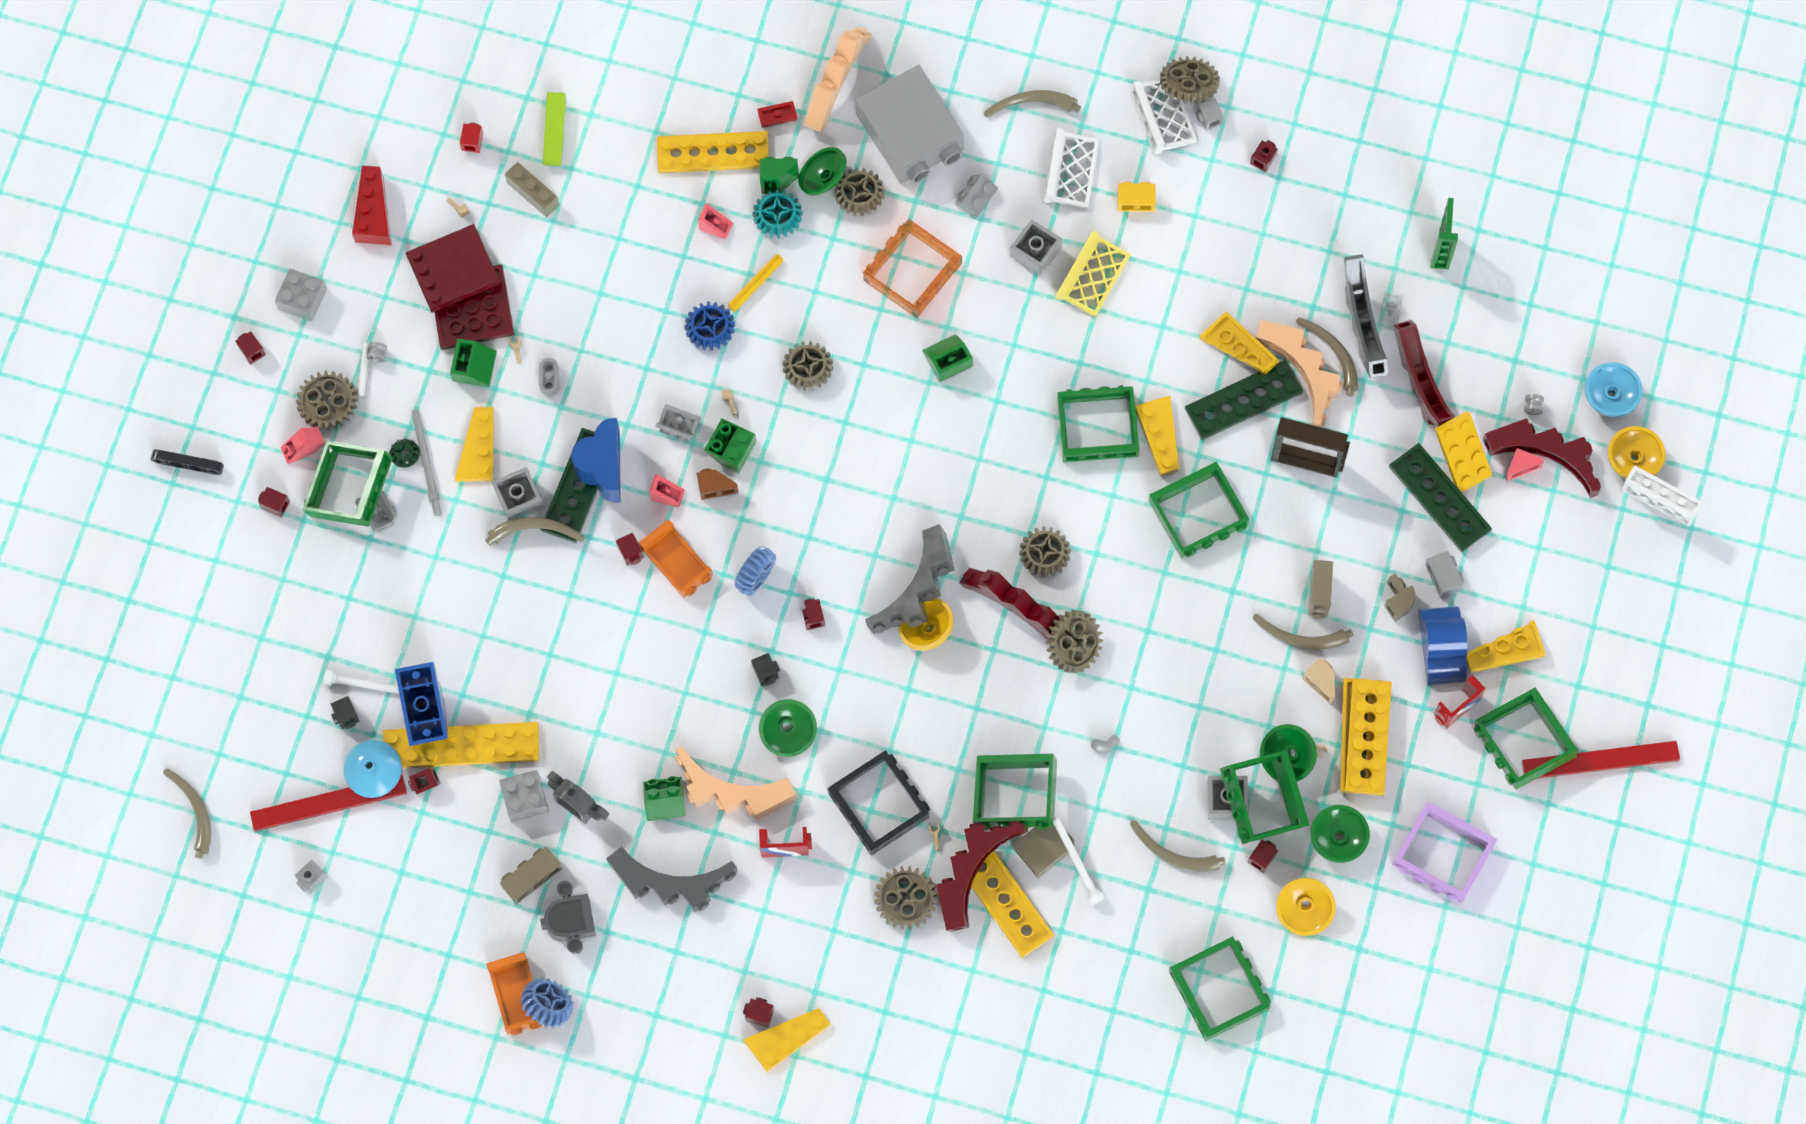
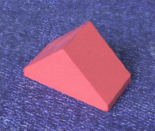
(714, 222)
(1523, 463)
(665, 491)

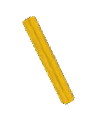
(755, 282)

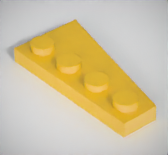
(1237, 342)
(1159, 431)
(478, 450)
(1513, 648)
(781, 1041)

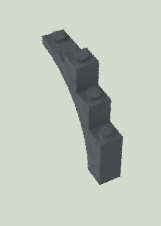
(1363, 321)
(924, 587)
(694, 888)

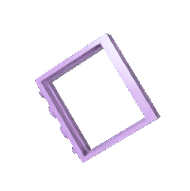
(1459, 826)

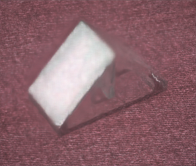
(1390, 310)

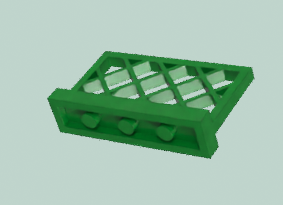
(1446, 240)

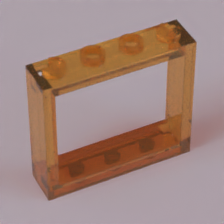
(935, 286)

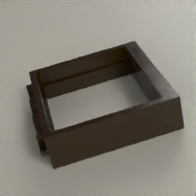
(1306, 458)

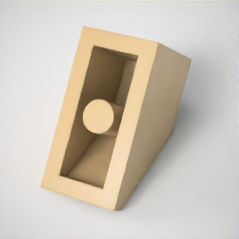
(1321, 679)

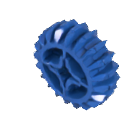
(703, 328)

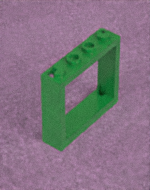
(1098, 452)
(1186, 483)
(371, 492)
(1549, 719)
(1014, 761)
(1289, 792)
(1191, 1003)

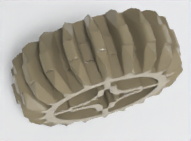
(848, 183)
(800, 367)
(1052, 553)

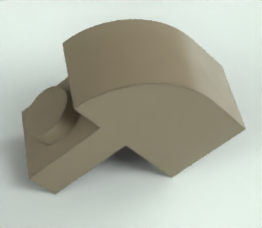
(1402, 602)

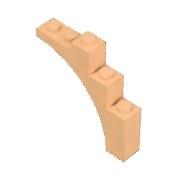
(836, 71)
(1291, 345)
(759, 799)

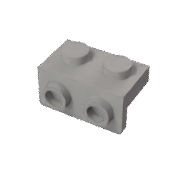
(976, 194)
(678, 422)
(383, 515)

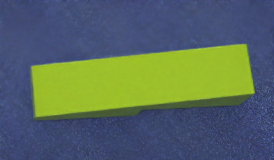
(554, 129)

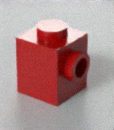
(471, 137)

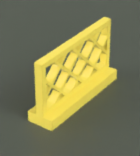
(1081, 263)

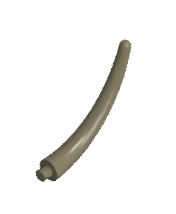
(1057, 98)
(1342, 354)
(518, 524)
(1322, 642)
(203, 822)
(1200, 864)

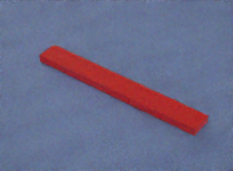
(1610, 759)
(316, 806)

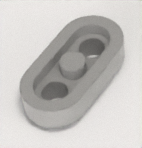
(548, 377)

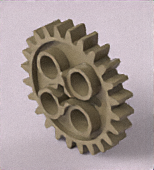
(1189, 80)
(342, 391)
(1084, 629)
(891, 887)

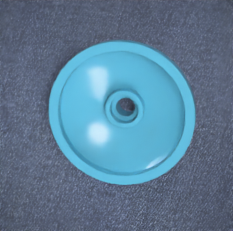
(1616, 379)
(383, 774)

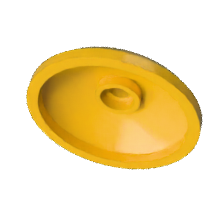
(1636, 442)
(939, 620)
(1309, 918)

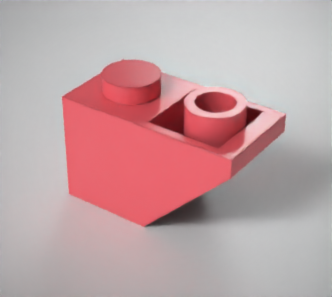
(302, 444)

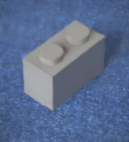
(1444, 574)

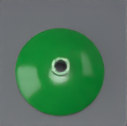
(822, 171)
(794, 738)
(1288, 738)
(1345, 822)

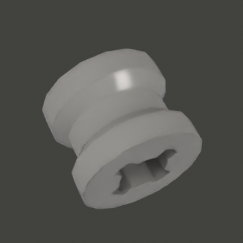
(376, 352)
(1533, 404)

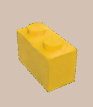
(1136, 196)

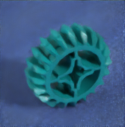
(776, 198)

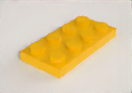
(1463, 451)

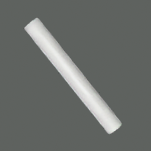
(363, 371)

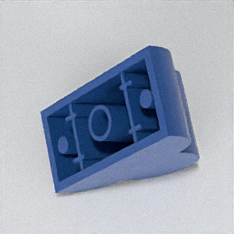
(598, 460)
(1444, 645)
(422, 703)

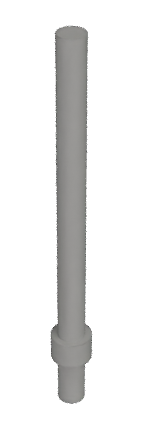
(433, 495)

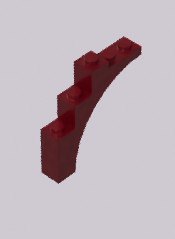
(1422, 382)
(1548, 444)
(1017, 600)
(980, 843)

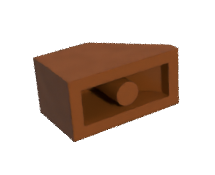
(715, 484)

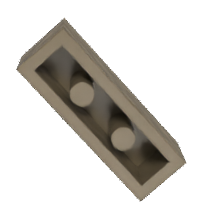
(532, 189)
(530, 875)

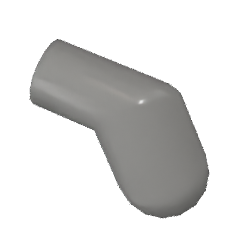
(1105, 746)

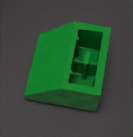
(777, 173)
(948, 357)
(472, 363)
(730, 445)
(664, 798)

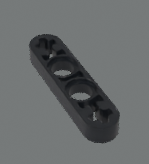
(187, 462)

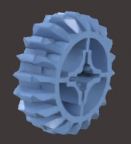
(755, 570)
(547, 1002)

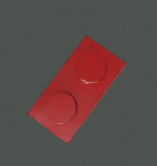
(777, 114)

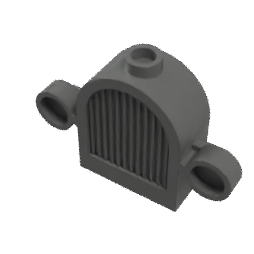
(575, 799)
(569, 918)

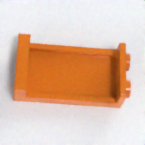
(675, 559)
(509, 979)

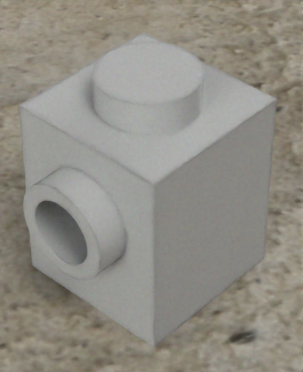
(1209, 114)
(310, 876)

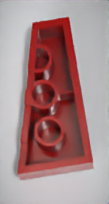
(371, 212)

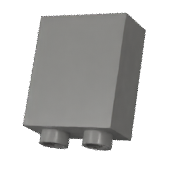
(910, 125)

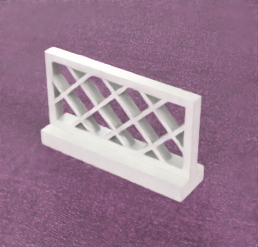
(1149, 122)
(1055, 170)
(1661, 496)

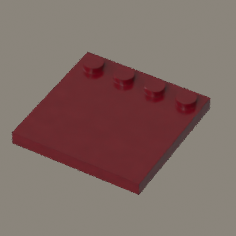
(452, 268)
(477, 317)

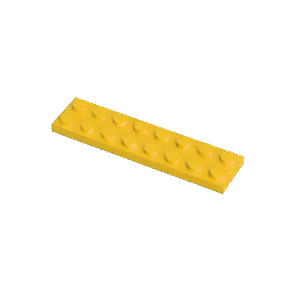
(470, 745)

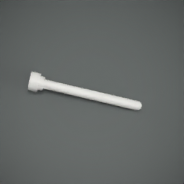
(333, 678)
(1094, 894)

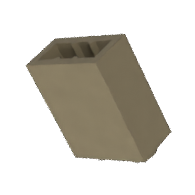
(1320, 589)
(1041, 849)

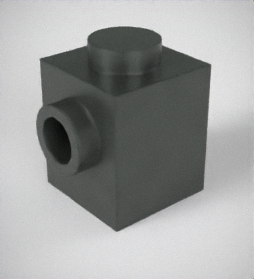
(765, 669)
(344, 713)

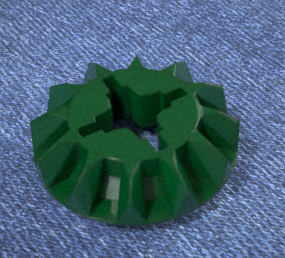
(410, 458)

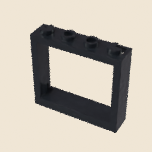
(874, 847)

